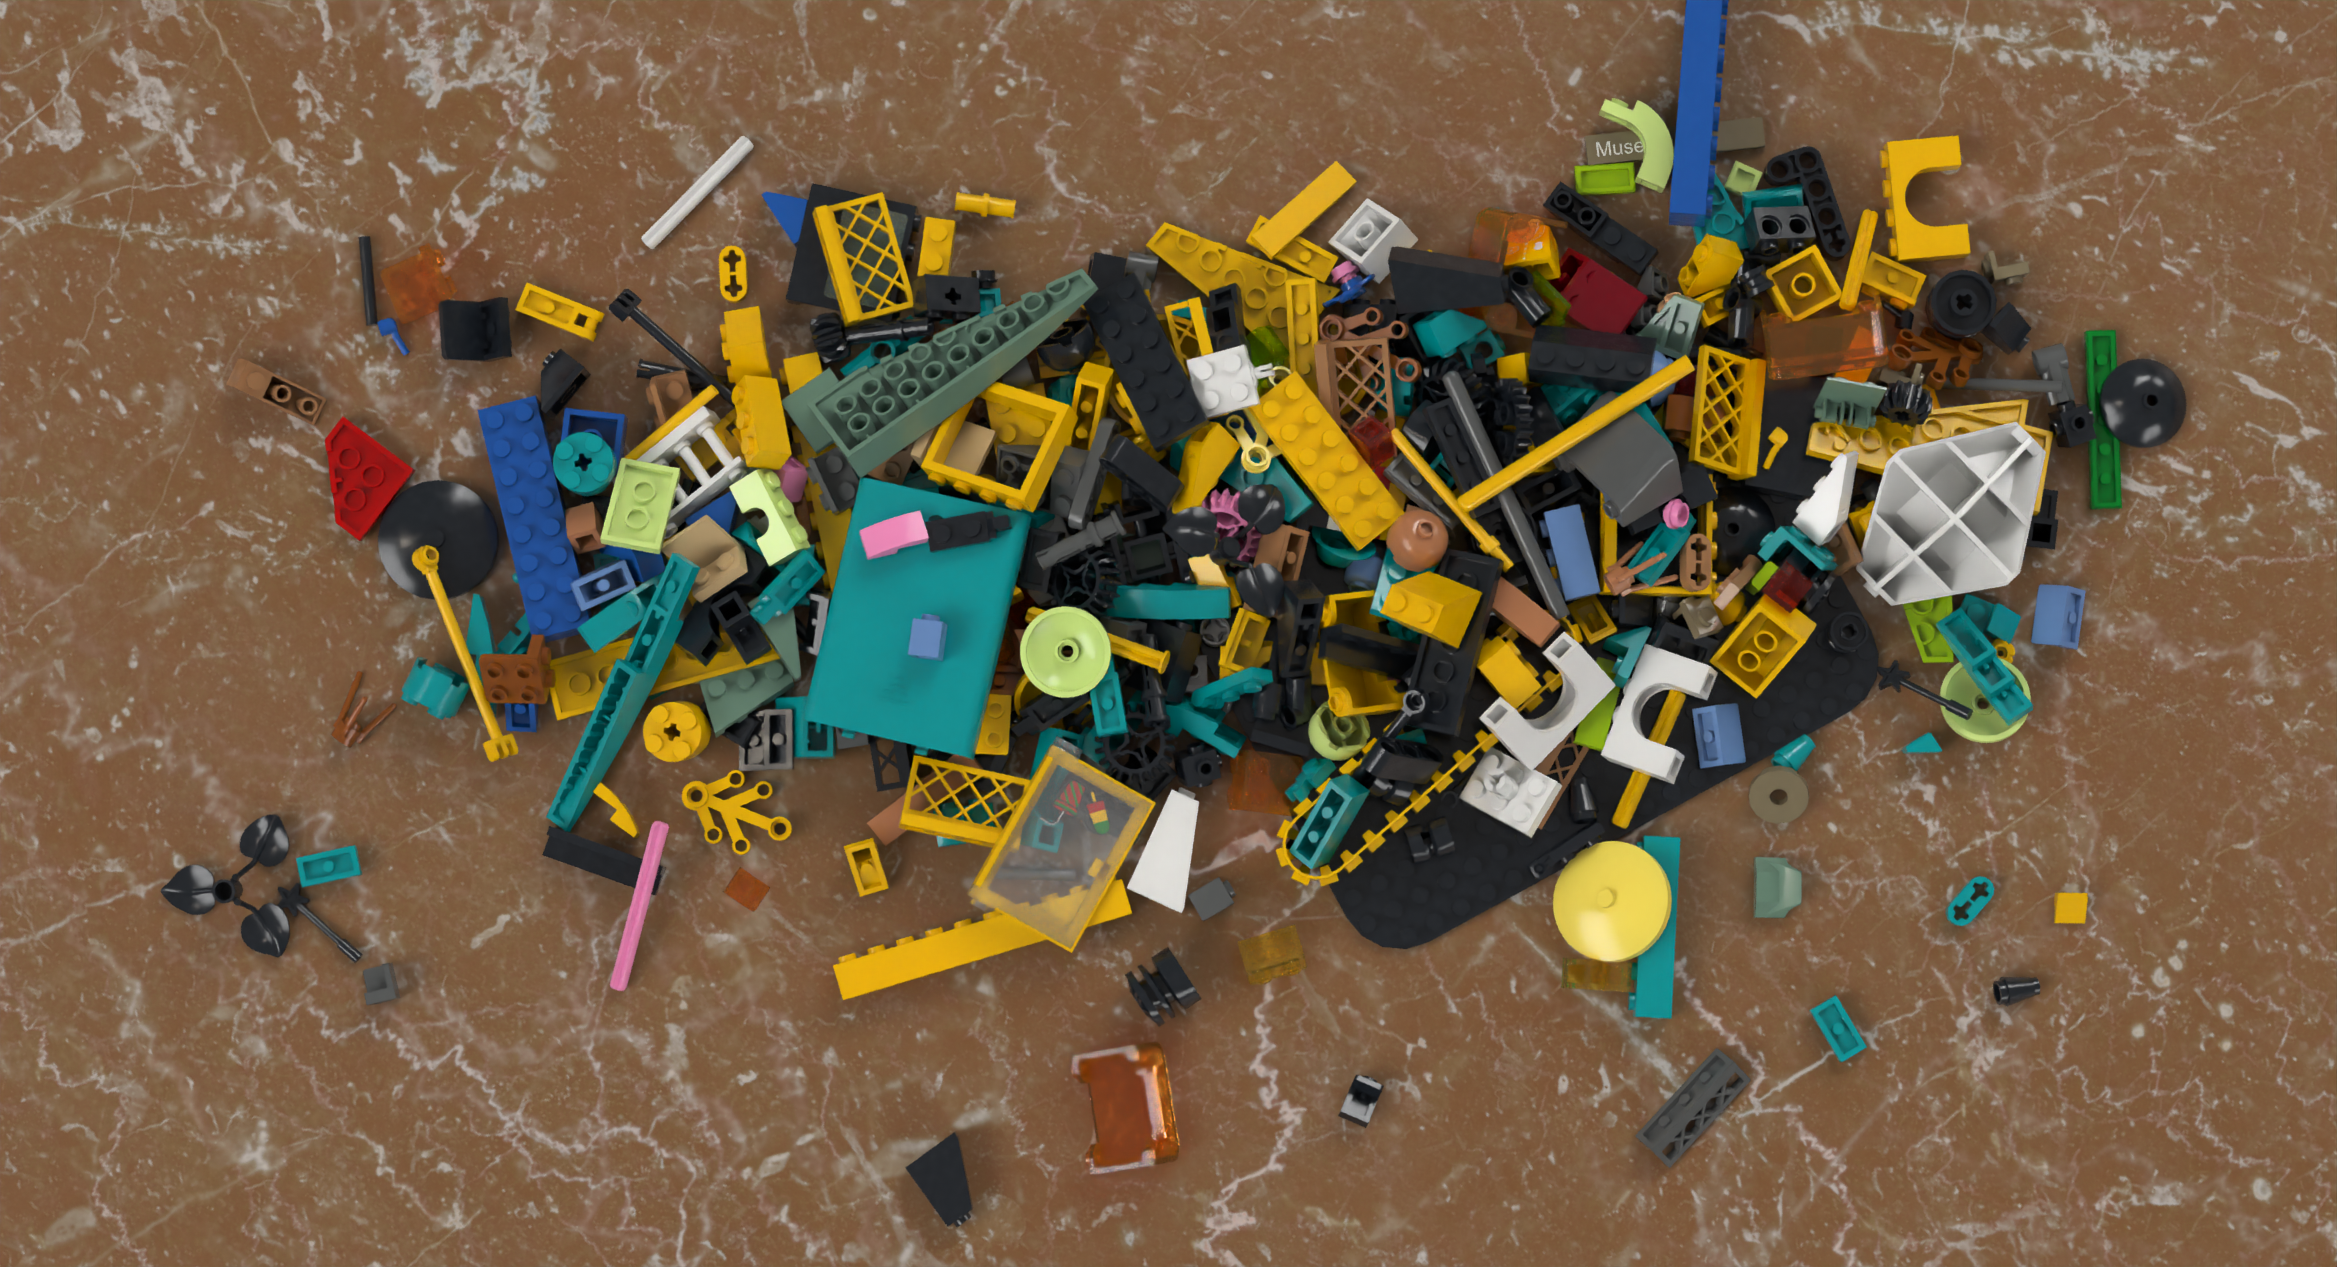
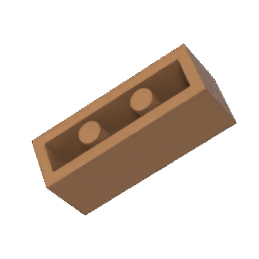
(1284, 551)

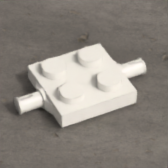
(1226, 380)

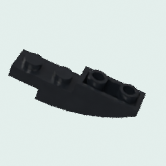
(1599, 229)
(1226, 319)

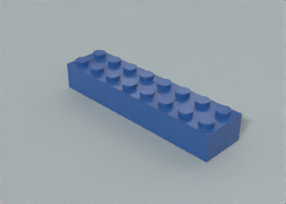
(1696, 112)
(534, 516)

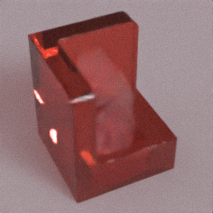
(1372, 441)
(1787, 586)

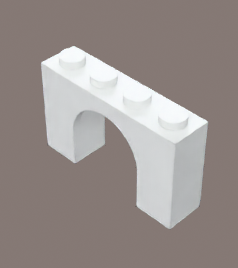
(1654, 672)
(1582, 690)

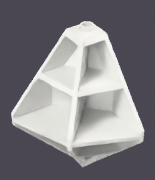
(1952, 515)

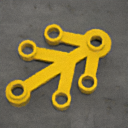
(731, 809)

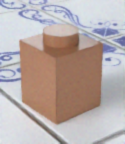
(584, 527)

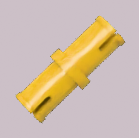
(985, 205)

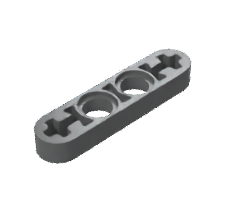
(1092, 476)

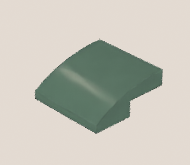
(802, 415)

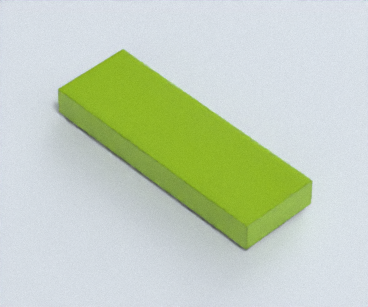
(1595, 726)

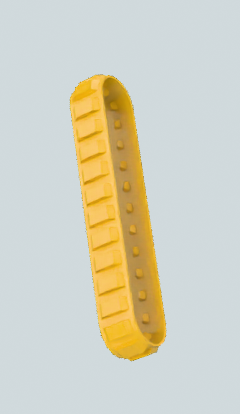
(1418, 801)

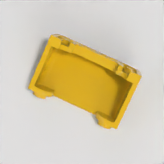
(1351, 689)

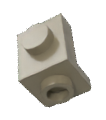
(2011, 274)
(1699, 616)

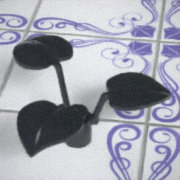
(1196, 535)
(196, 891)

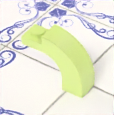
(1654, 138)

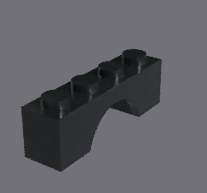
(700, 629)

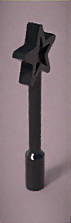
(1895, 677)
(295, 902)

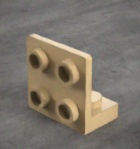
(967, 450)
(714, 551)

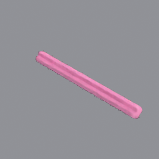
(639, 905)

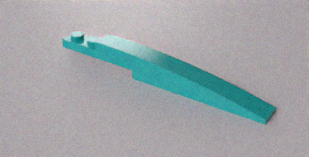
(625, 692)

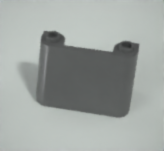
(1627, 464)

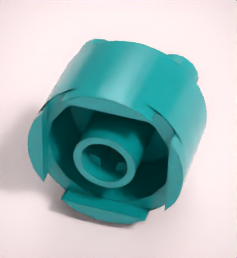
(570, 454)
(435, 688)

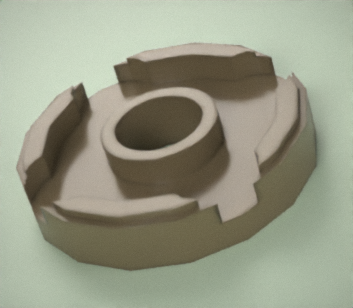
(1778, 810)

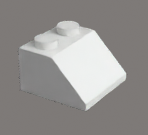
(1369, 238)

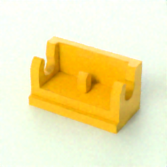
(1244, 641)

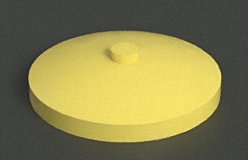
(1612, 901)

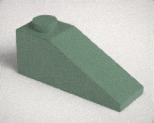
(783, 638)

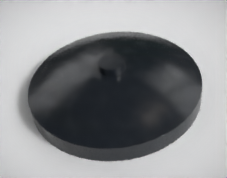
(449, 520)

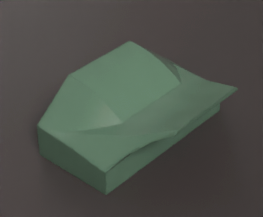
(1775, 887)

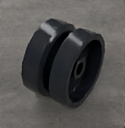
(1969, 289)

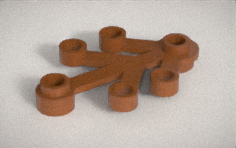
(1345, 325)
(1967, 351)

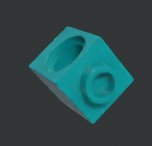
(1493, 341)

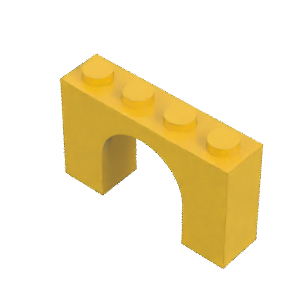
(1911, 239)

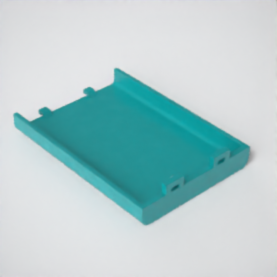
(863, 661)

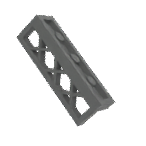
(1690, 1104)

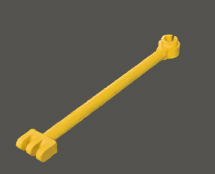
(499, 745)

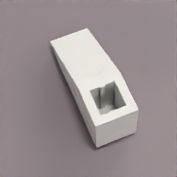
(1830, 504)

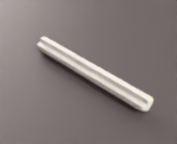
(697, 192)

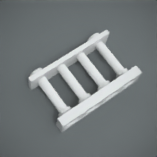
(679, 444)

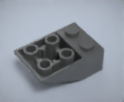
(1059, 493)

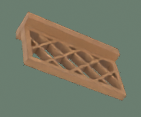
(1328, 380)

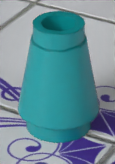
(1794, 753)

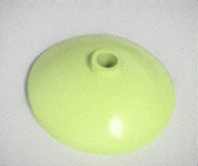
(1044, 658)
(1984, 724)

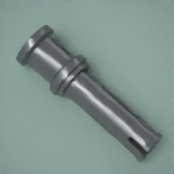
(1093, 535)

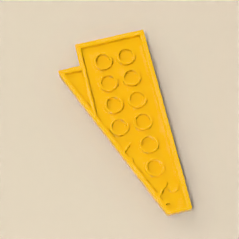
(1887, 438)

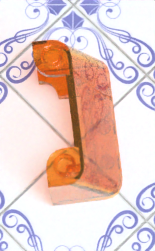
(1128, 1107)

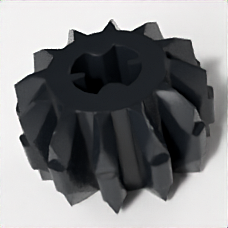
(829, 337)
(1906, 403)

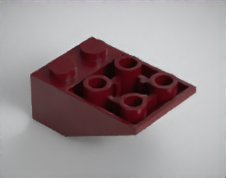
(1596, 295)

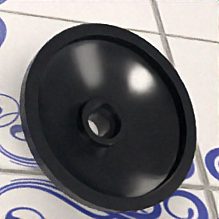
(2126, 408)
(1753, 522)

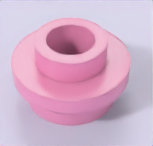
(1344, 272)
(1676, 514)

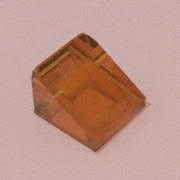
(746, 889)

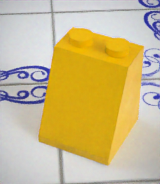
(1432, 606)

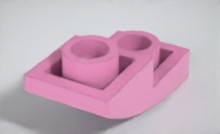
(892, 534)

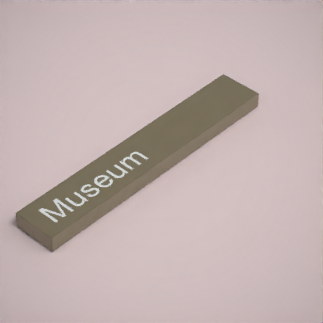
(1627, 147)

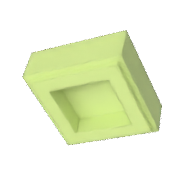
(1742, 179)

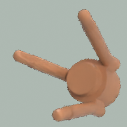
(1620, 579)

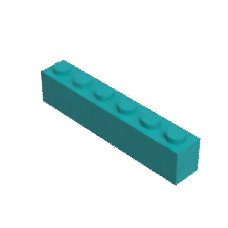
(1655, 967)

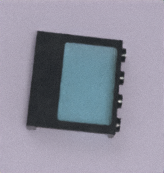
(810, 276)

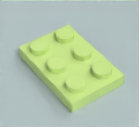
(640, 506)

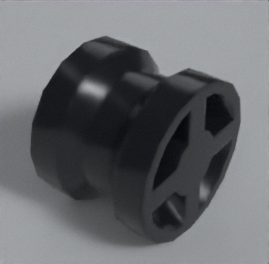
(1756, 281)

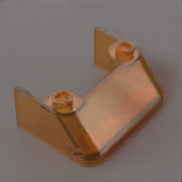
(1489, 242)
(1825, 343)

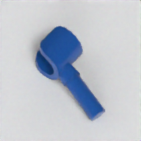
(389, 326)

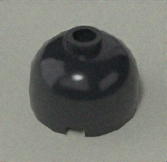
(1068, 347)

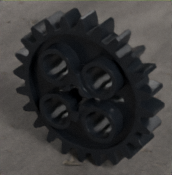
(1509, 408)

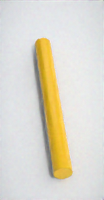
(695, 404)

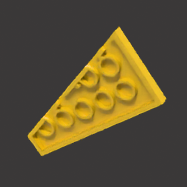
(1215, 265)

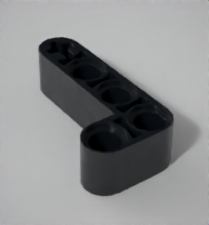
(1826, 202)

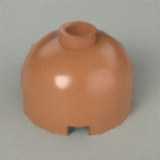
(1417, 540)

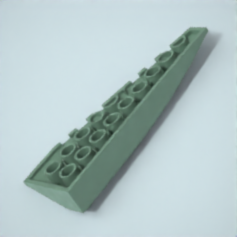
(905, 396)

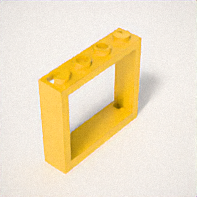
(1042, 468)
(1608, 552)

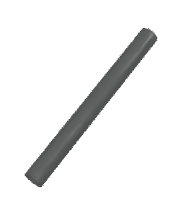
(2008, 385)

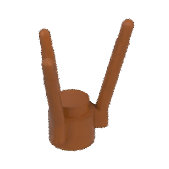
(347, 727)

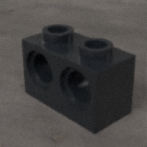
(1779, 227)

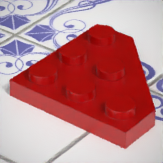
(362, 477)

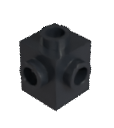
(2072, 424)
(1198, 765)

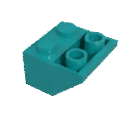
(810, 738)

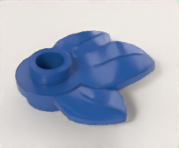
(1351, 290)

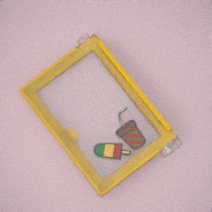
(1061, 847)

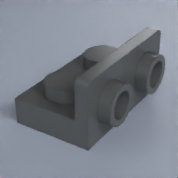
(835, 479)

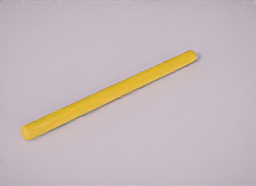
(1575, 434)

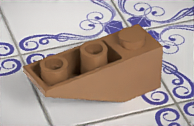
(276, 391)

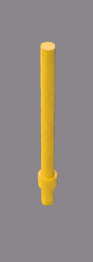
(1489, 544)

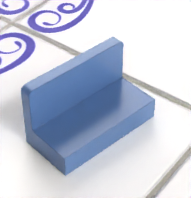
(2058, 616)
(1719, 735)

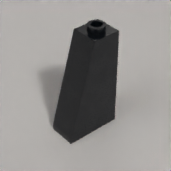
(1444, 281)

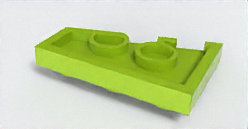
(1922, 620)

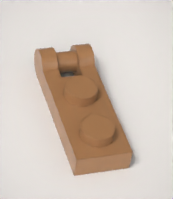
(1737, 581)

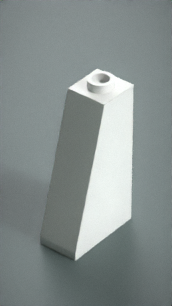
(1166, 859)

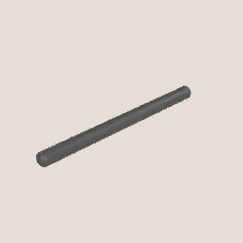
(1507, 498)

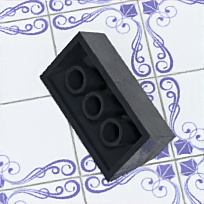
(1590, 358)

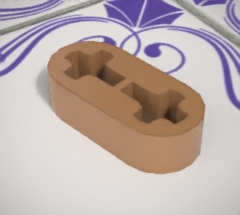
(1695, 563)

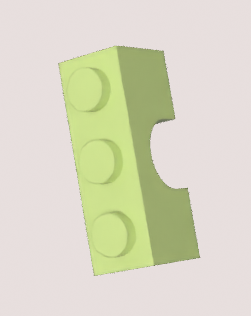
(784, 535)

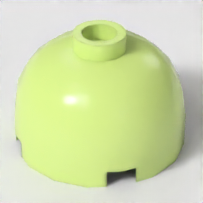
(1337, 736)

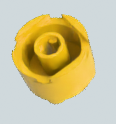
(686, 718)

